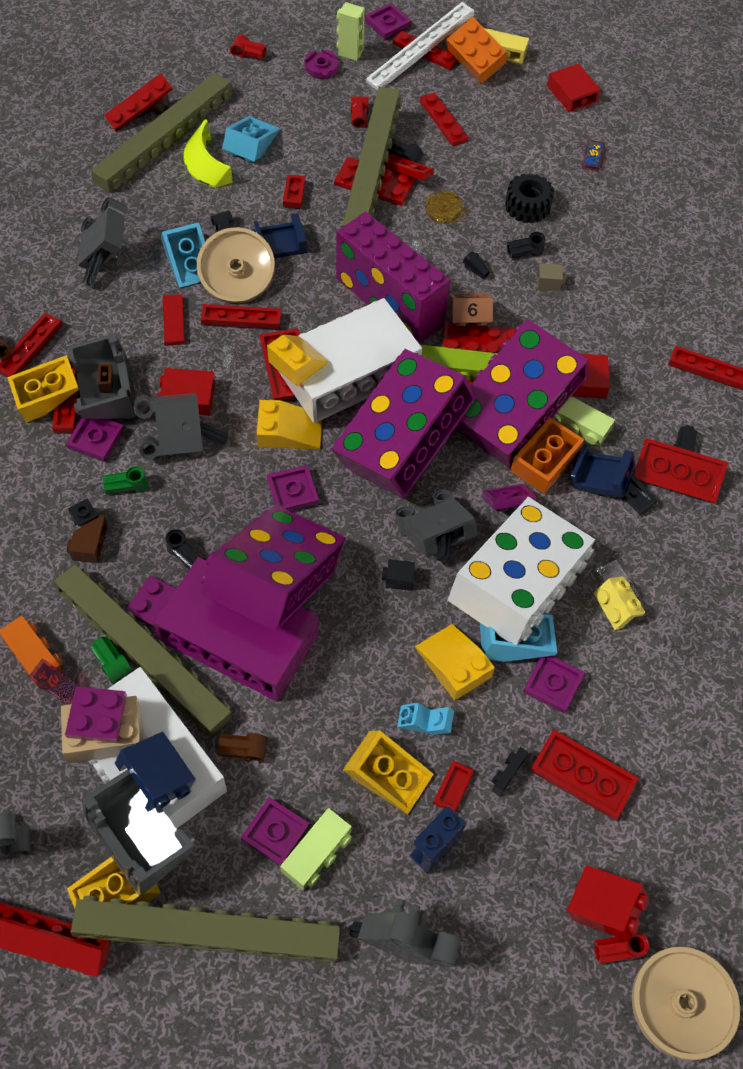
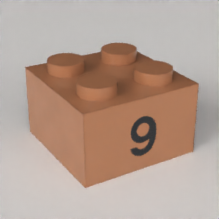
(470, 308)

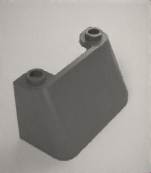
(92, 402)
(138, 841)

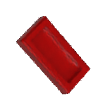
(453, 786)

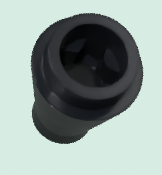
(476, 265)

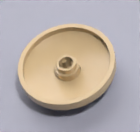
(236, 265)
(685, 1003)

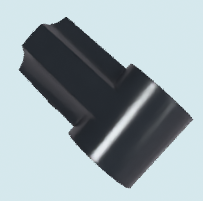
(407, 152)
(222, 220)
(532, 245)
(686, 438)
(184, 551)

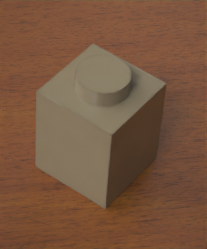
(550, 277)

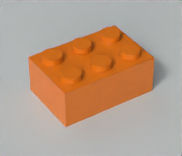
(477, 50)
(547, 455)

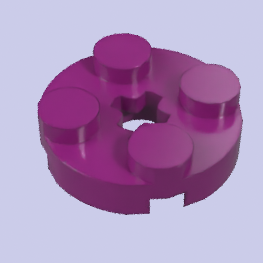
(315, 67)

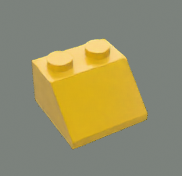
(295, 358)

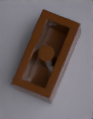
(105, 377)

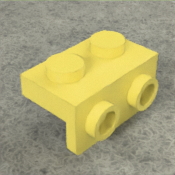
(618, 601)

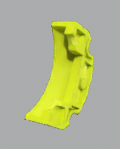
(201, 163)

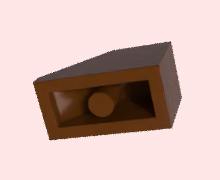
(88, 541)

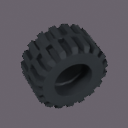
(529, 197)

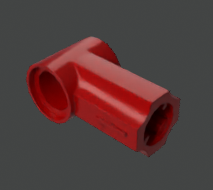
(243, 46)
(359, 110)
(617, 949)

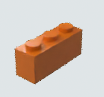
(27, 646)

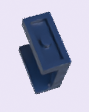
(285, 238)
(602, 472)
(157, 770)
(437, 839)

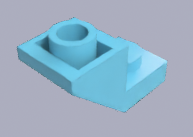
(421, 719)

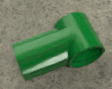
(126, 481)
(112, 662)

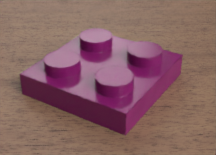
(387, 21)
(95, 437)
(293, 488)
(505, 497)
(150, 600)
(553, 683)
(96, 714)
(275, 831)

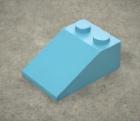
(249, 138)
(182, 251)
(539, 643)

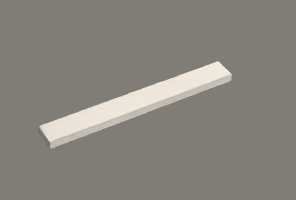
(420, 46)

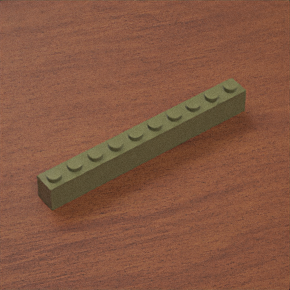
(161, 133)
(374, 154)
(144, 651)
(205, 930)

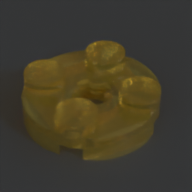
(444, 215)

